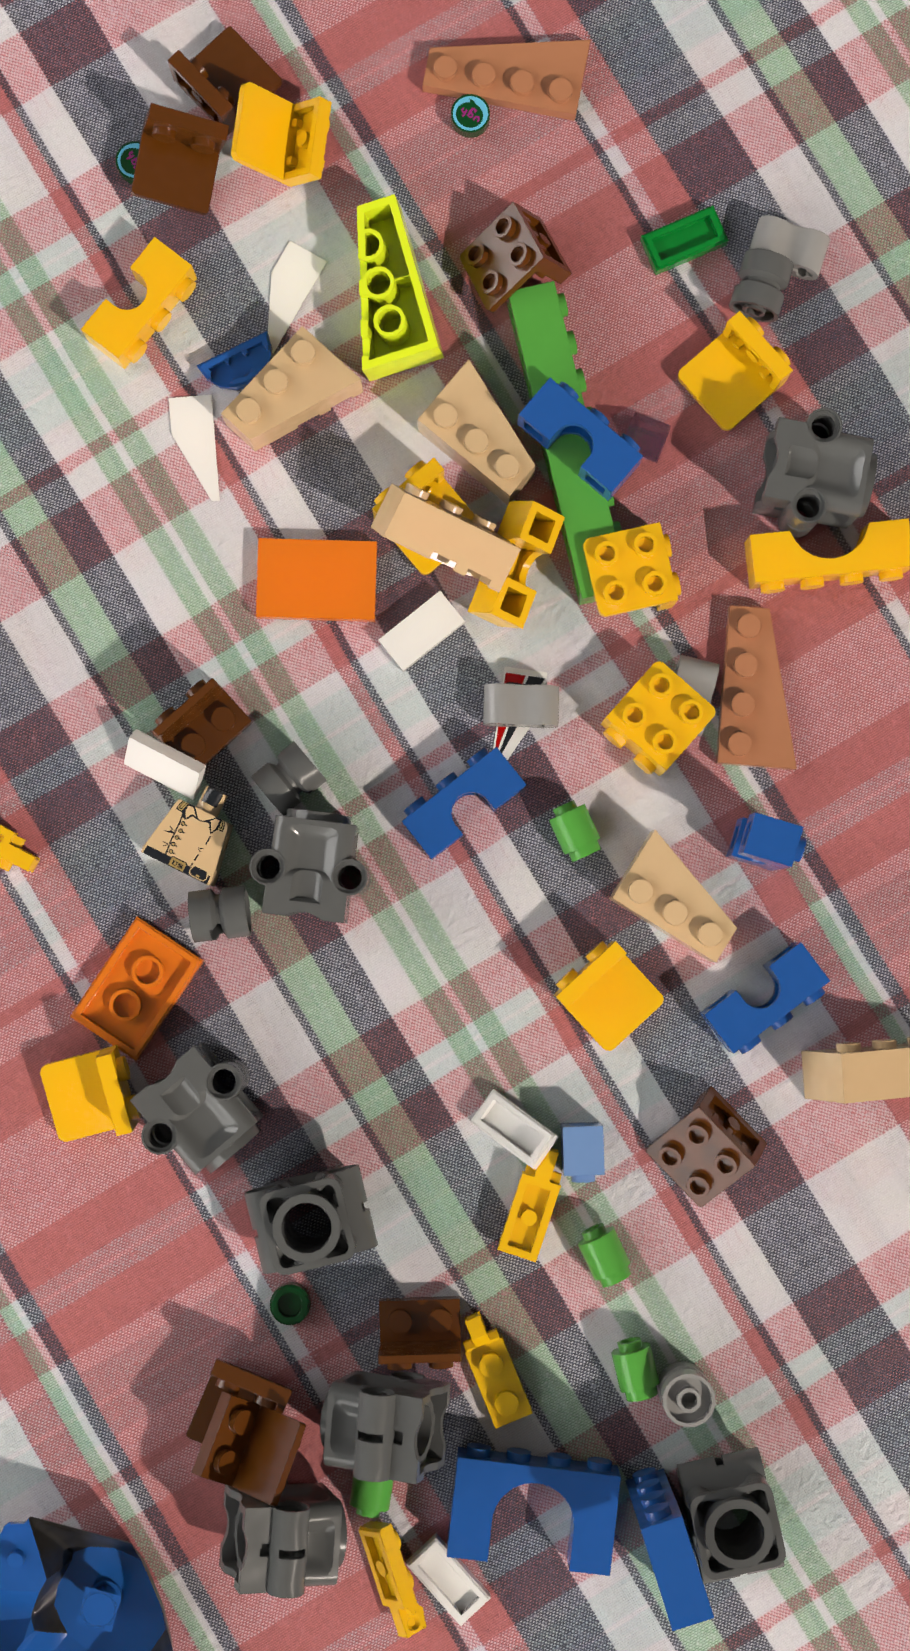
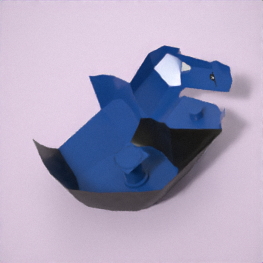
(76, 1592)

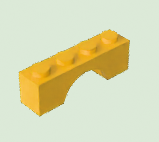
(780, 561)

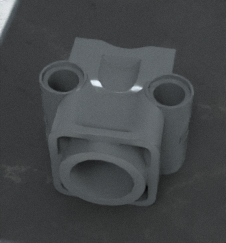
(819, 475)
(312, 857)
(203, 1114)
(338, 1192)
(385, 1425)
(723, 1484)
(285, 1544)

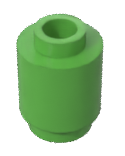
(575, 830)
(604, 1255)
(635, 1369)
(370, 1497)

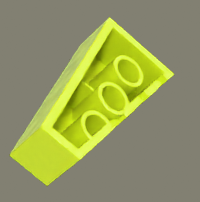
(394, 305)

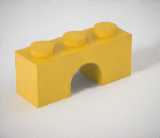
(123, 332)
(535, 533)

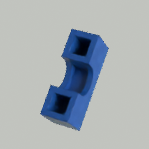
(557, 412)
(488, 777)
(766, 842)
(795, 980)

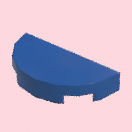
(239, 364)

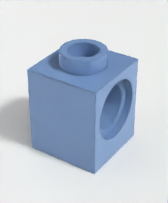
(582, 1151)

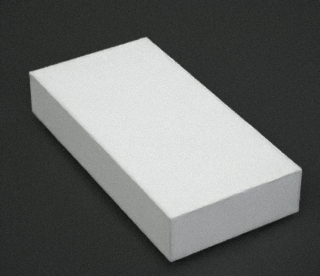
(421, 631)
(164, 764)
(514, 1129)
(448, 1580)

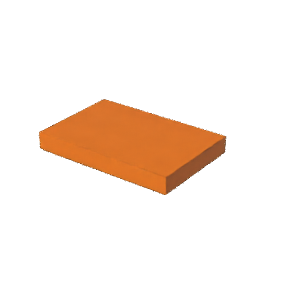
(316, 580)
(137, 988)

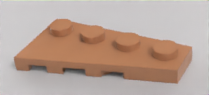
(516, 76)
(753, 704)

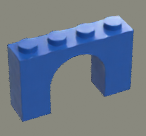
(488, 1475)
(669, 1548)

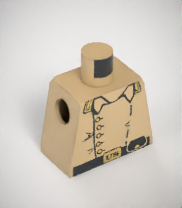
(193, 837)

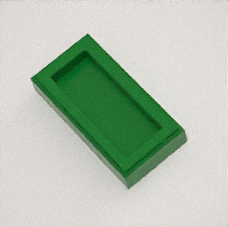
(684, 240)

